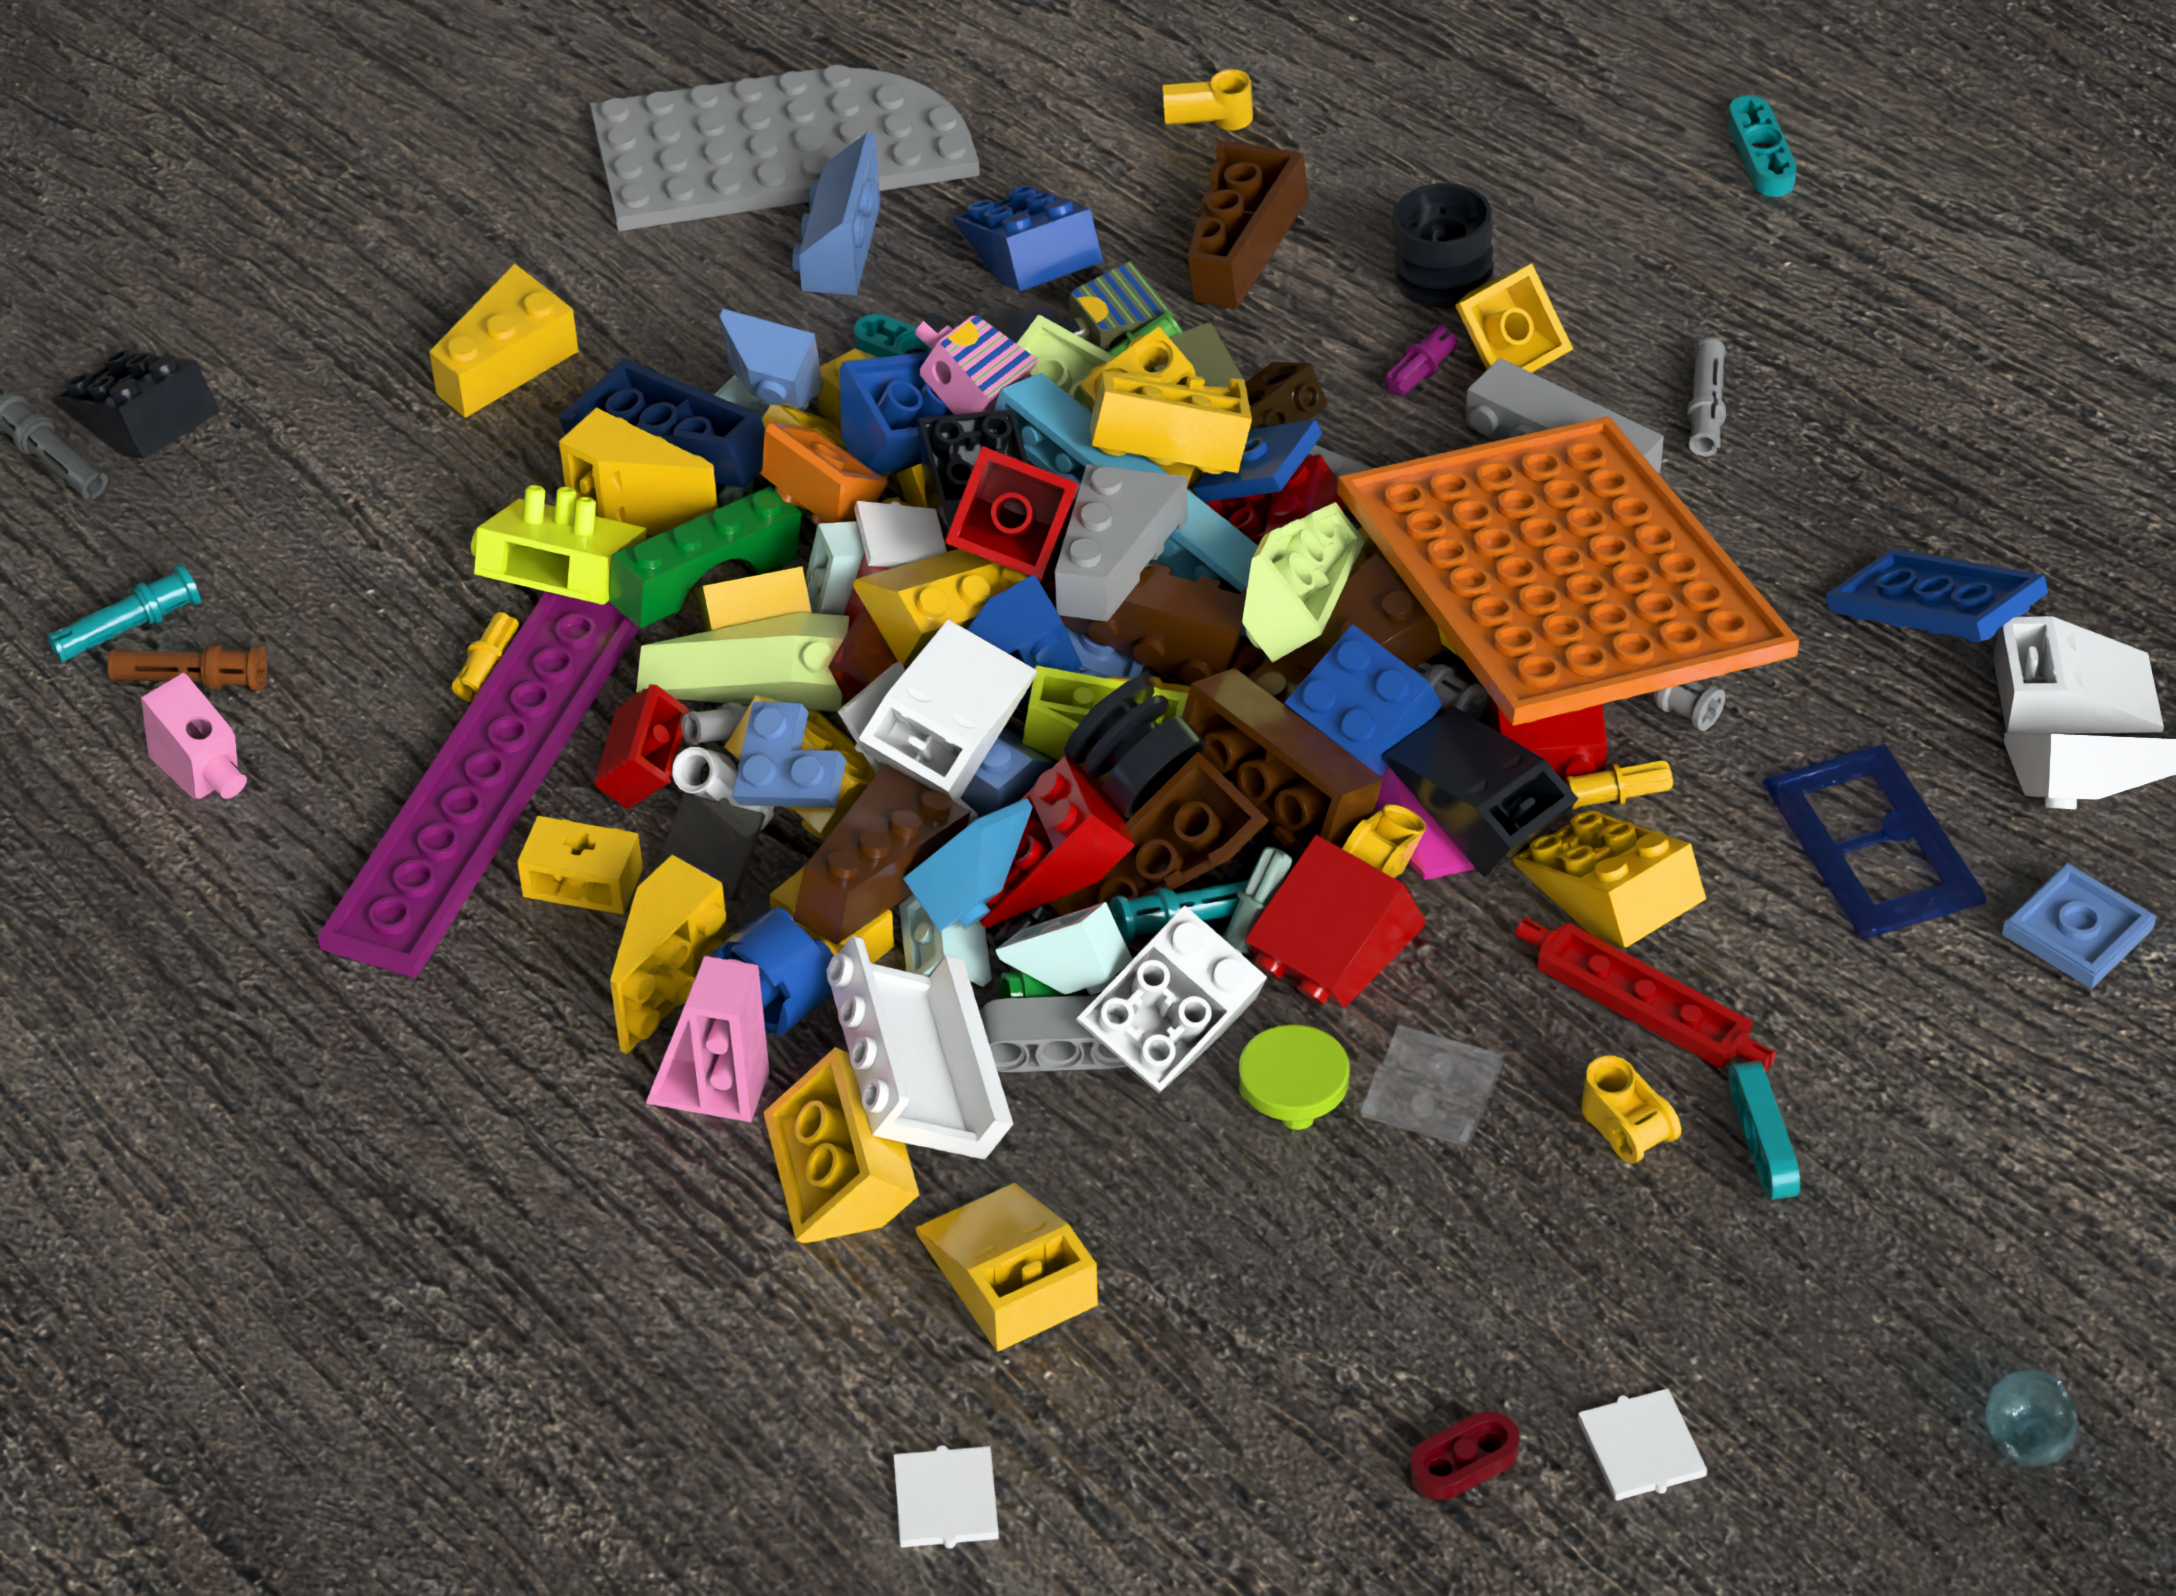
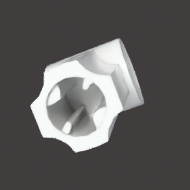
(720, 779)

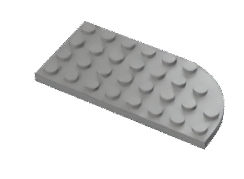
(768, 140)

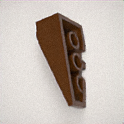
(1177, 836)

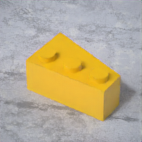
(1172, 421)

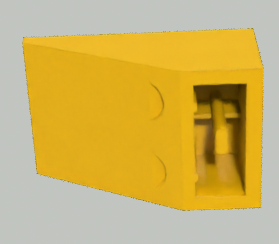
(636, 474)
(1614, 876)
(669, 930)
(1012, 1264)

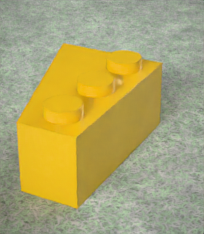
(502, 343)

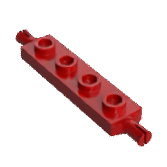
(1644, 994)

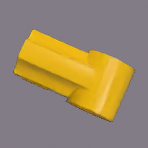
(1222, 100)

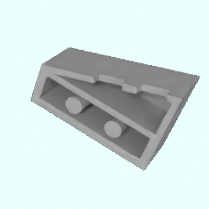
(1113, 535)

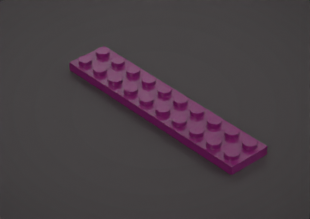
(478, 785)

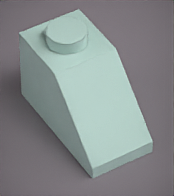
(833, 566)
(1070, 951)

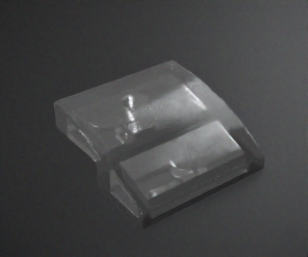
(1432, 1086)

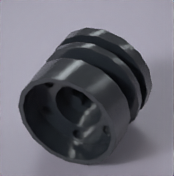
(1442, 243)
(1128, 740)

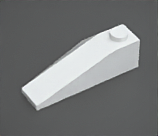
(2086, 766)

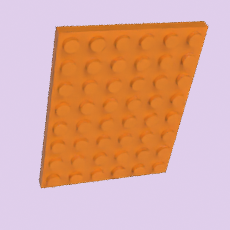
(1565, 569)

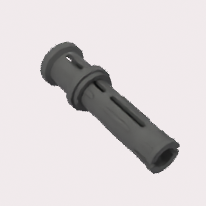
(36, 435)

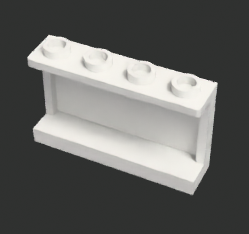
(919, 1053)

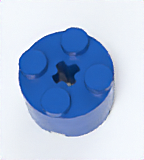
(789, 967)

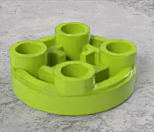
(1294, 1074)

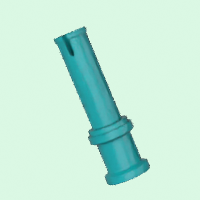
(145, 604)
(1153, 912)

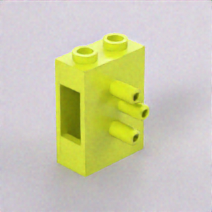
(553, 547)

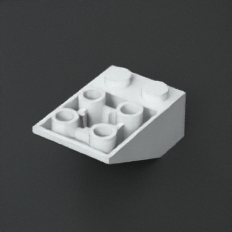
(2072, 680)
(947, 710)
(1173, 1000)

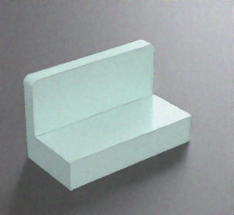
(927, 945)

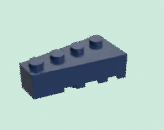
(681, 415)

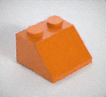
(817, 473)

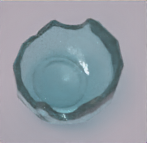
(2031, 1418)

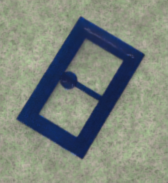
(1910, 819)

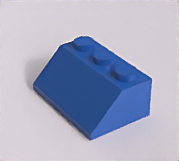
(882, 408)

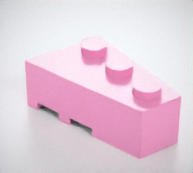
(718, 1046)

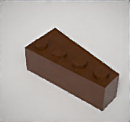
(1243, 219)

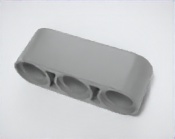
(1043, 1035)

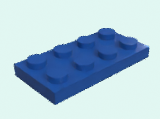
(1937, 594)

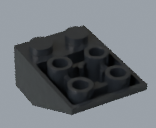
(139, 401)
(950, 451)
(1480, 787)

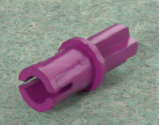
(1420, 361)

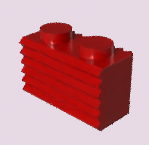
(641, 746)

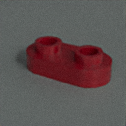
(1460, 1455)

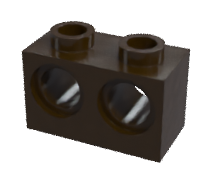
(1284, 394)

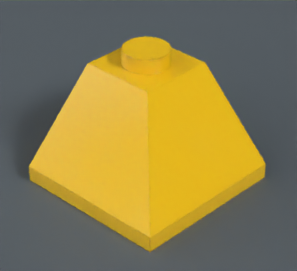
(1514, 321)

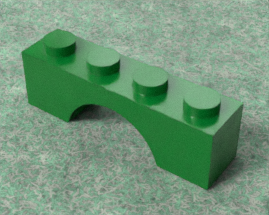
(659, 572)

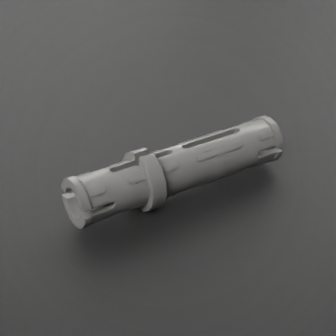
(1707, 409)

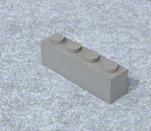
(1518, 403)

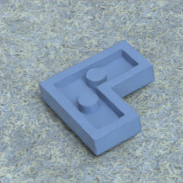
(775, 768)

